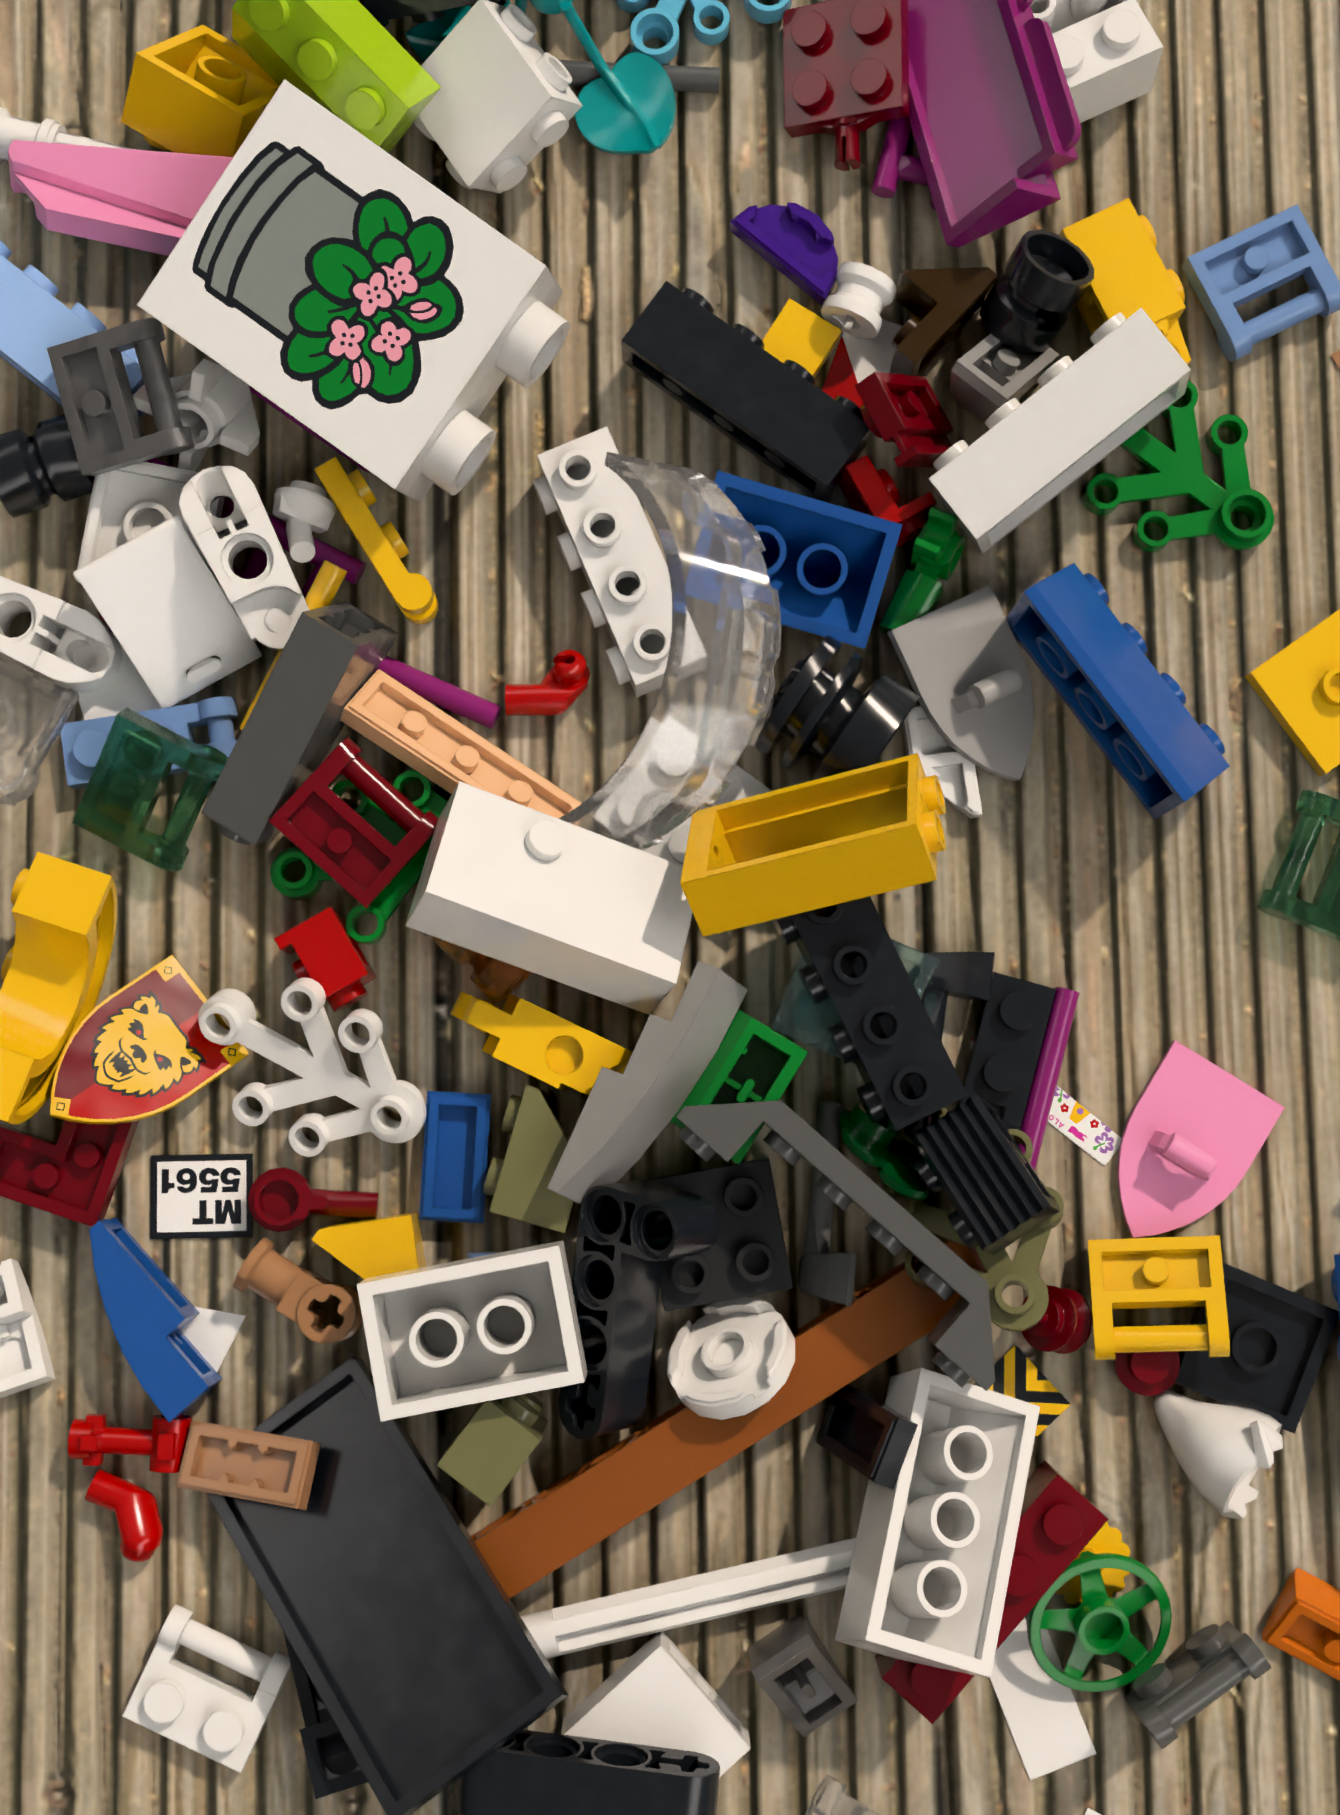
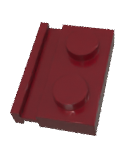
(906, 413)

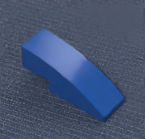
(148, 1321)

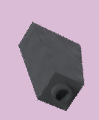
(296, 717)

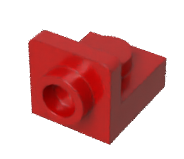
(877, 495)

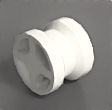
(859, 299)

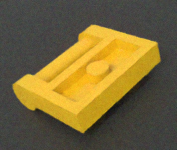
(1158, 1275)

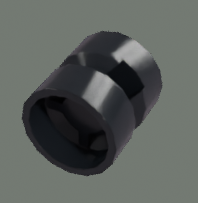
(1036, 292)
(39, 467)

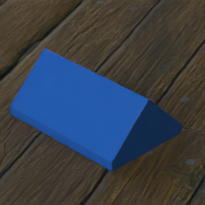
(818, 557)

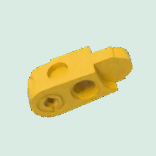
(541, 1042)

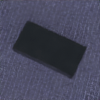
(866, 1435)

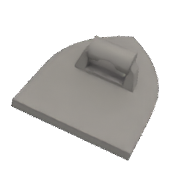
(972, 681)

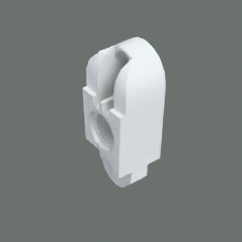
(264, 604)
(53, 637)

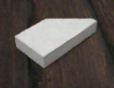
(938, 758)

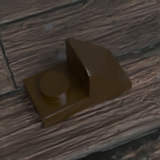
(941, 307)

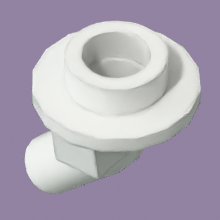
(305, 510)

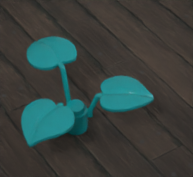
(621, 111)

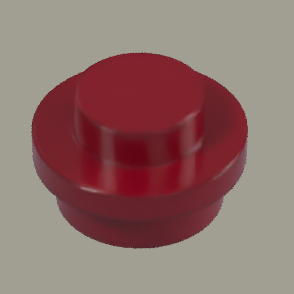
(1147, 1371)

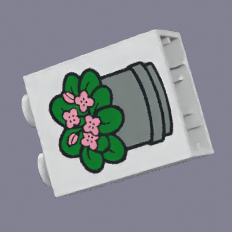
(358, 297)

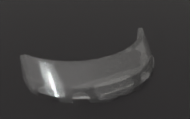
(716, 666)

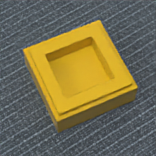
(801, 337)

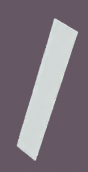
(1037, 1708)

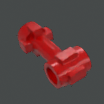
(163, 1443)

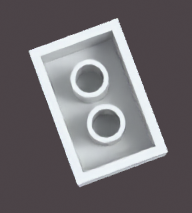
(472, 1330)

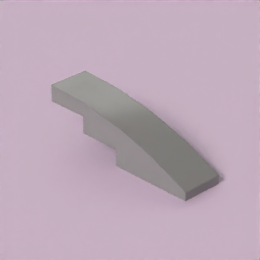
(634, 1107)

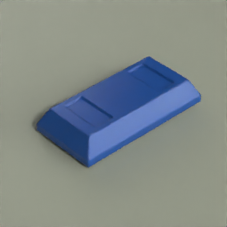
(455, 1157)

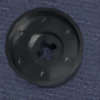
(832, 716)

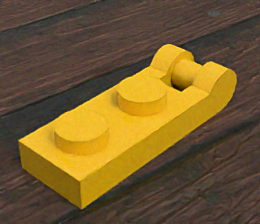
(380, 543)

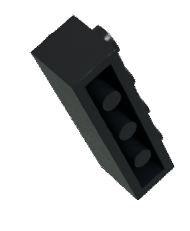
(745, 390)
(874, 1012)

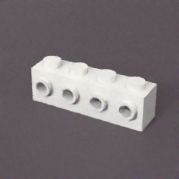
(617, 555)

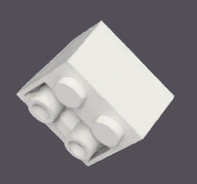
(1103, 49)

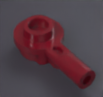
(284, 1200)

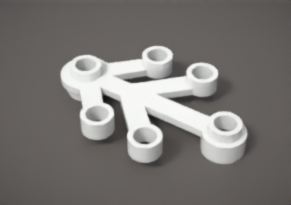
(320, 1070)

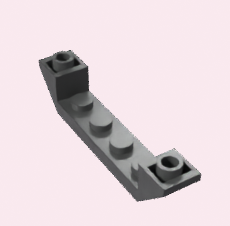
(966, 1329)

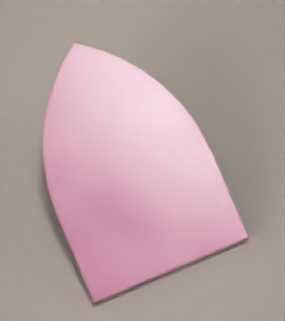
(1188, 1142)

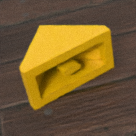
(376, 1244)

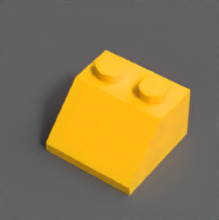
(196, 94)

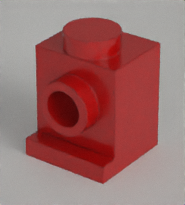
(329, 957)

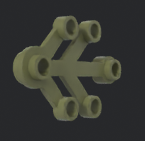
(999, 1267)

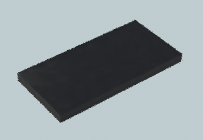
(390, 1600)

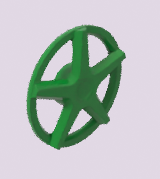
(1099, 1622)

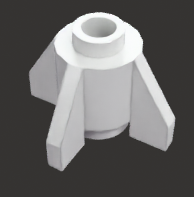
(214, 407)

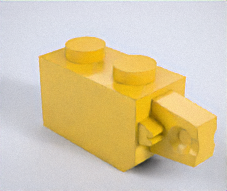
(1127, 272)

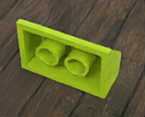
(338, 60)

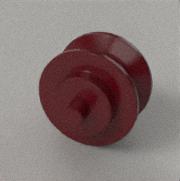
(1064, 1325)

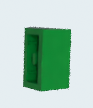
(747, 1067)

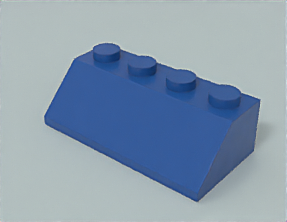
(1116, 690)

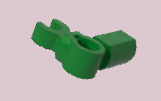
(934, 558)

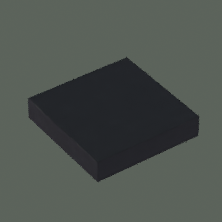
(1273, 1349)

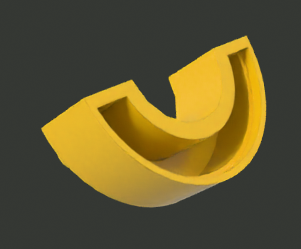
(50, 974)

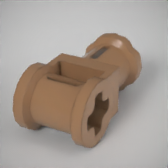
(299, 1293)

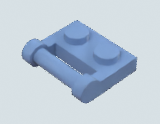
(1255, 264)

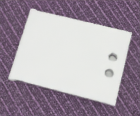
(168, 612)

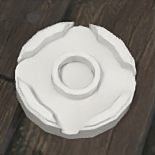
(731, 1358)

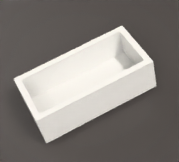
(1060, 429)

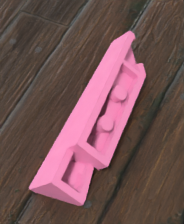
(114, 193)

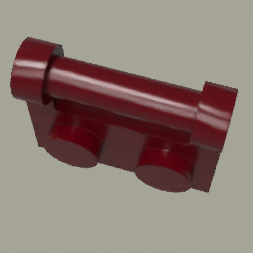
(340, 837)

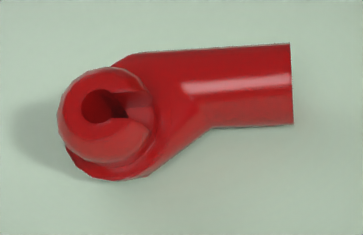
(556, 690)
(135, 1514)

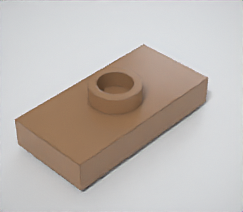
(248, 1465)

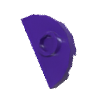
(793, 243)

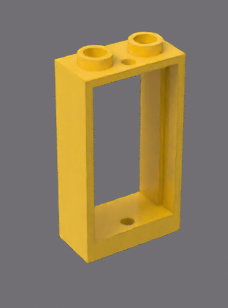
(813, 845)

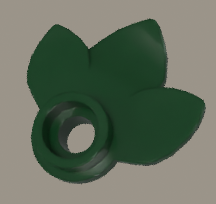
(880, 1148)

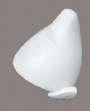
(1219, 1447)

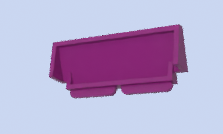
(987, 112)

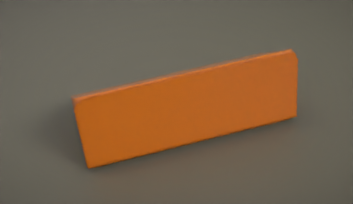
(1307, 1622)

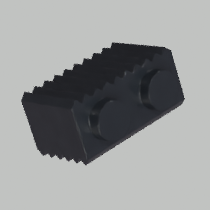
(983, 1176)

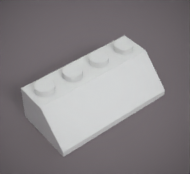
(941, 1542)

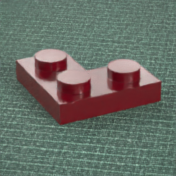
(67, 1176)

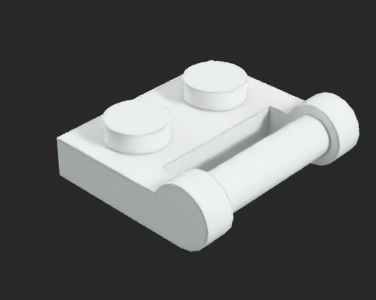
(201, 1707)

